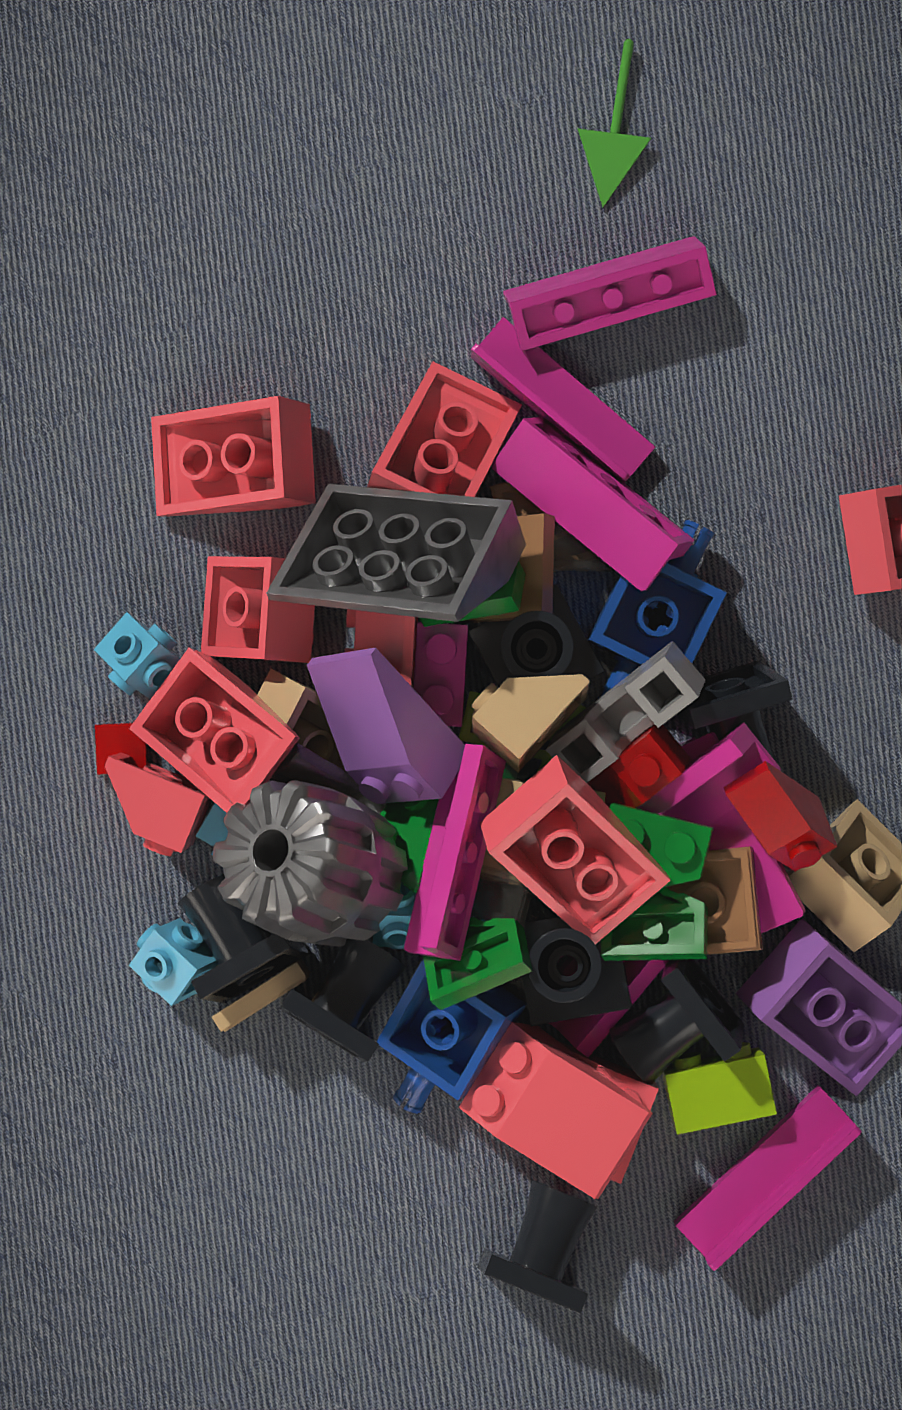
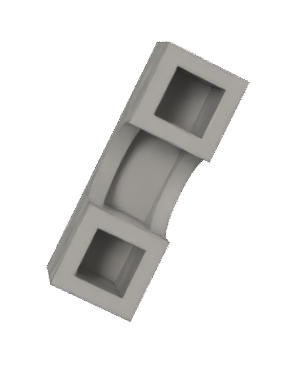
(637, 702)

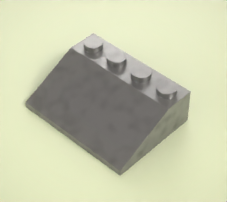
(401, 553)

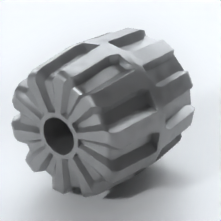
(310, 863)

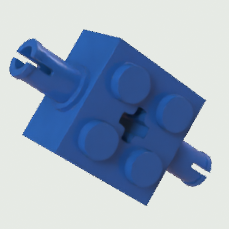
(687, 606)
(445, 1044)

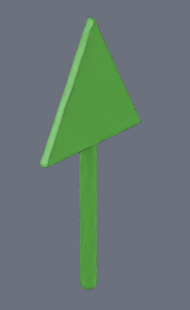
(610, 152)

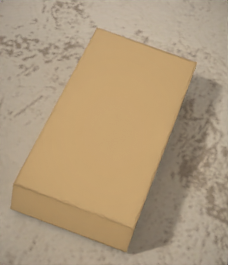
(261, 996)

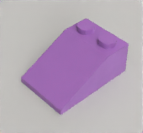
(384, 728)
(826, 1007)

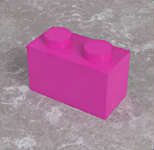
(442, 669)

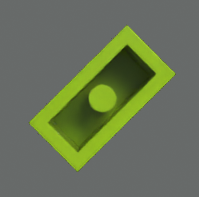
(718, 1092)

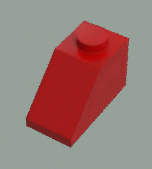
(642, 768)
(782, 816)

